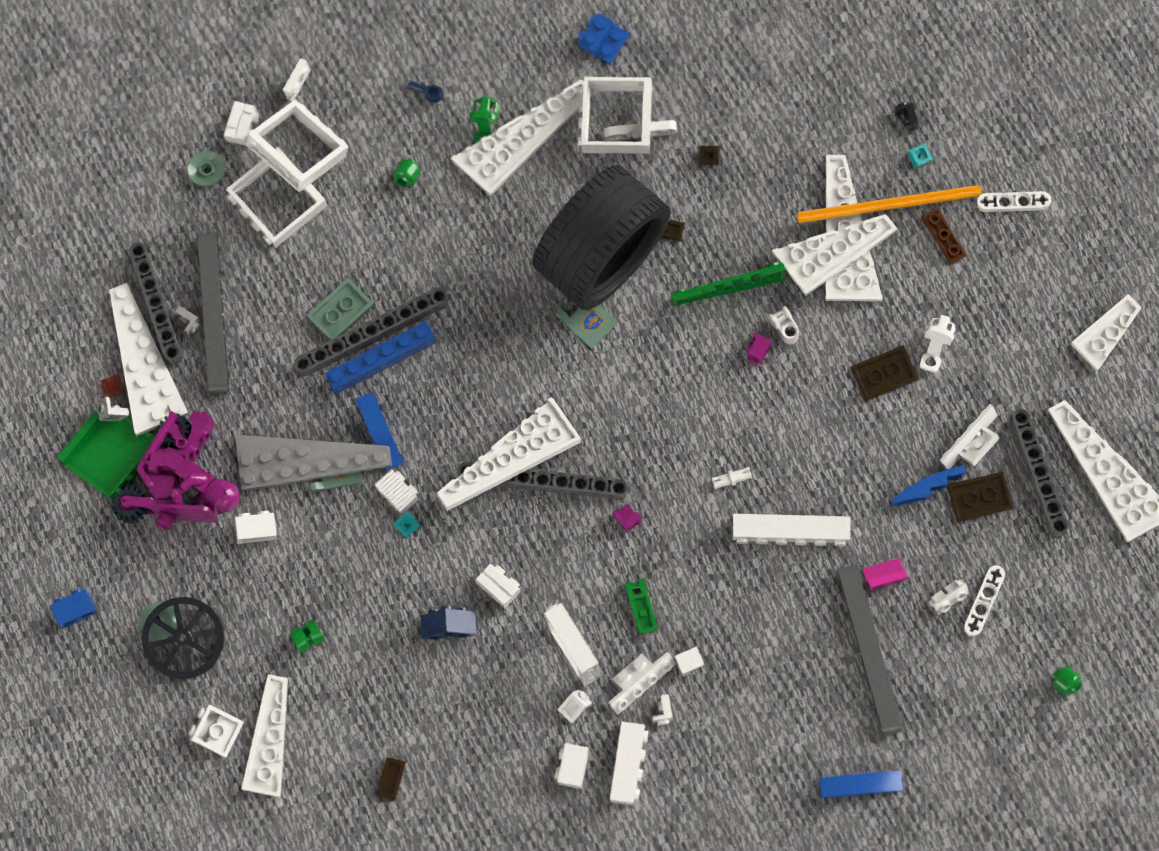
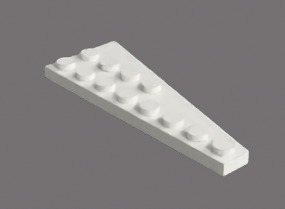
(859, 278)
(147, 379)
(528, 445)
(1122, 491)

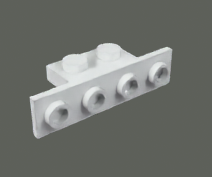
(974, 442)
(638, 678)

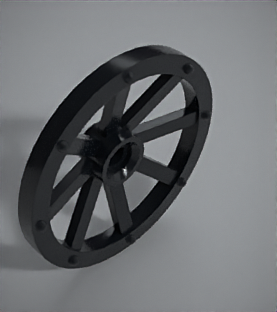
(183, 644)

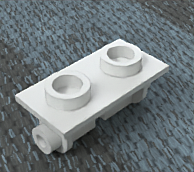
(956, 591)

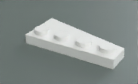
(1103, 335)

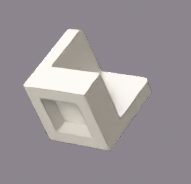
(689, 661)

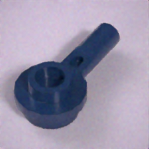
(432, 92)

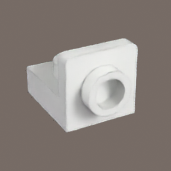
(574, 705)
(664, 707)

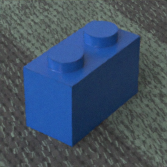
(73, 608)

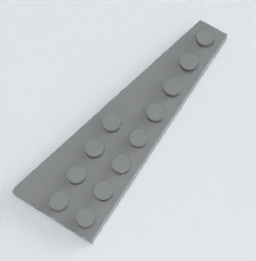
(283, 461)

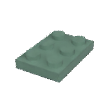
(340, 310)

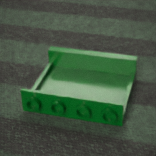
(106, 453)

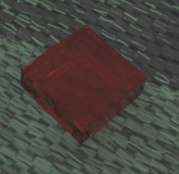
(112, 386)

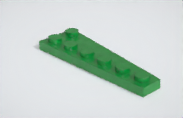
(772, 274)

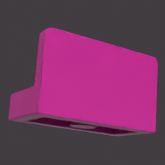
(884, 574)

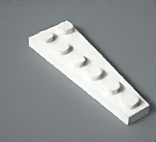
(265, 759)

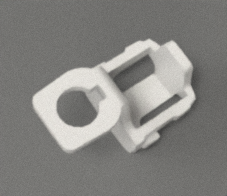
(938, 335)

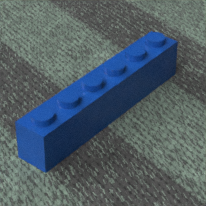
(380, 357)

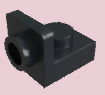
(910, 116)

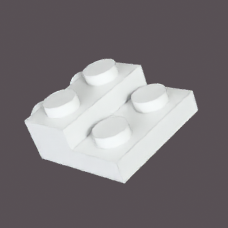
(215, 730)

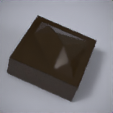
(709, 155)

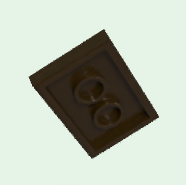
(884, 373)
(980, 496)

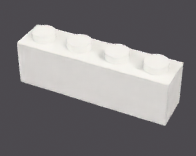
(628, 763)

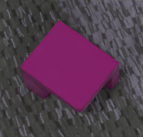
(627, 518)

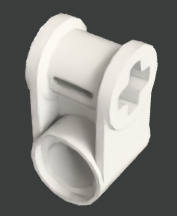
(783, 322)

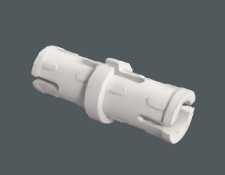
(731, 478)

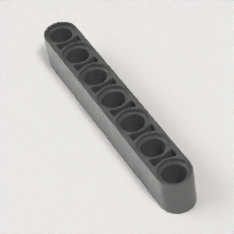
(152, 295)
(1041, 464)

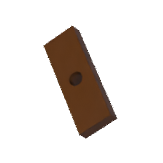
(949, 245)

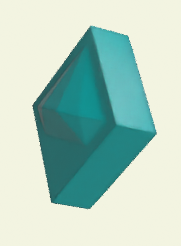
(919, 155)
(407, 524)

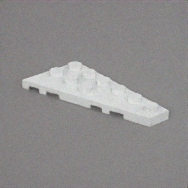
(825, 255)

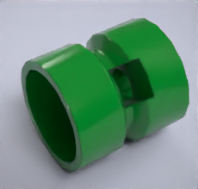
(300, 636)

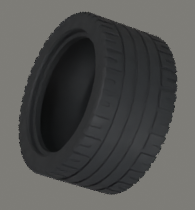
(601, 237)

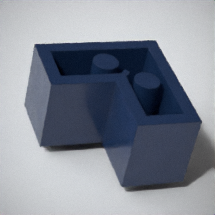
(448, 623)

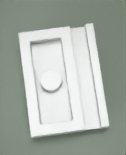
(296, 79)

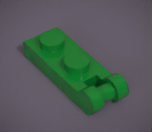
(641, 607)

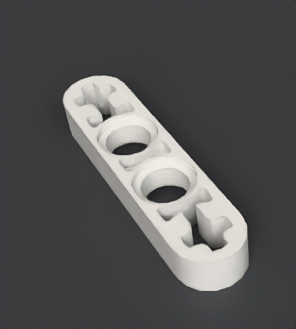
(635, 130)
(1013, 199)
(985, 601)

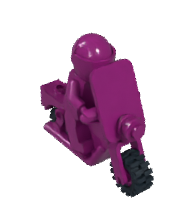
(160, 472)

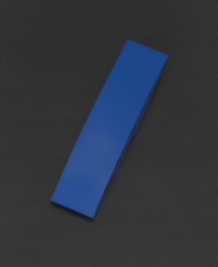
(378, 427)
(921, 490)
(860, 784)

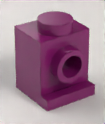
(758, 350)

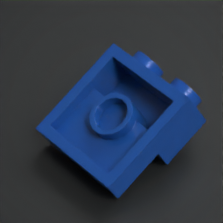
(602, 38)

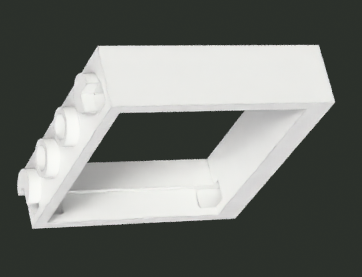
(615, 84)
(282, 165)
(251, 176)
(572, 644)

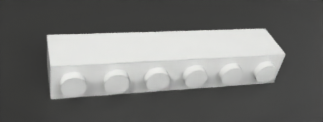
(791, 529)

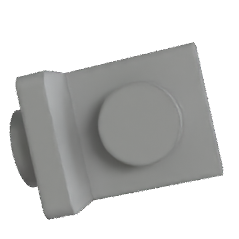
(187, 317)
(110, 413)

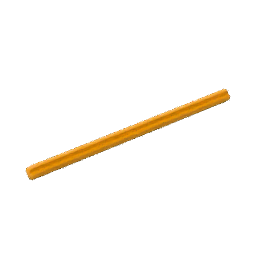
(887, 204)

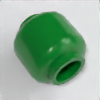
(406, 173)
(1066, 681)

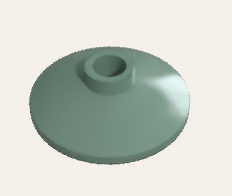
(206, 160)
(166, 616)

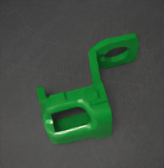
(484, 116)

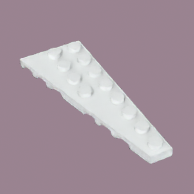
(506, 150)

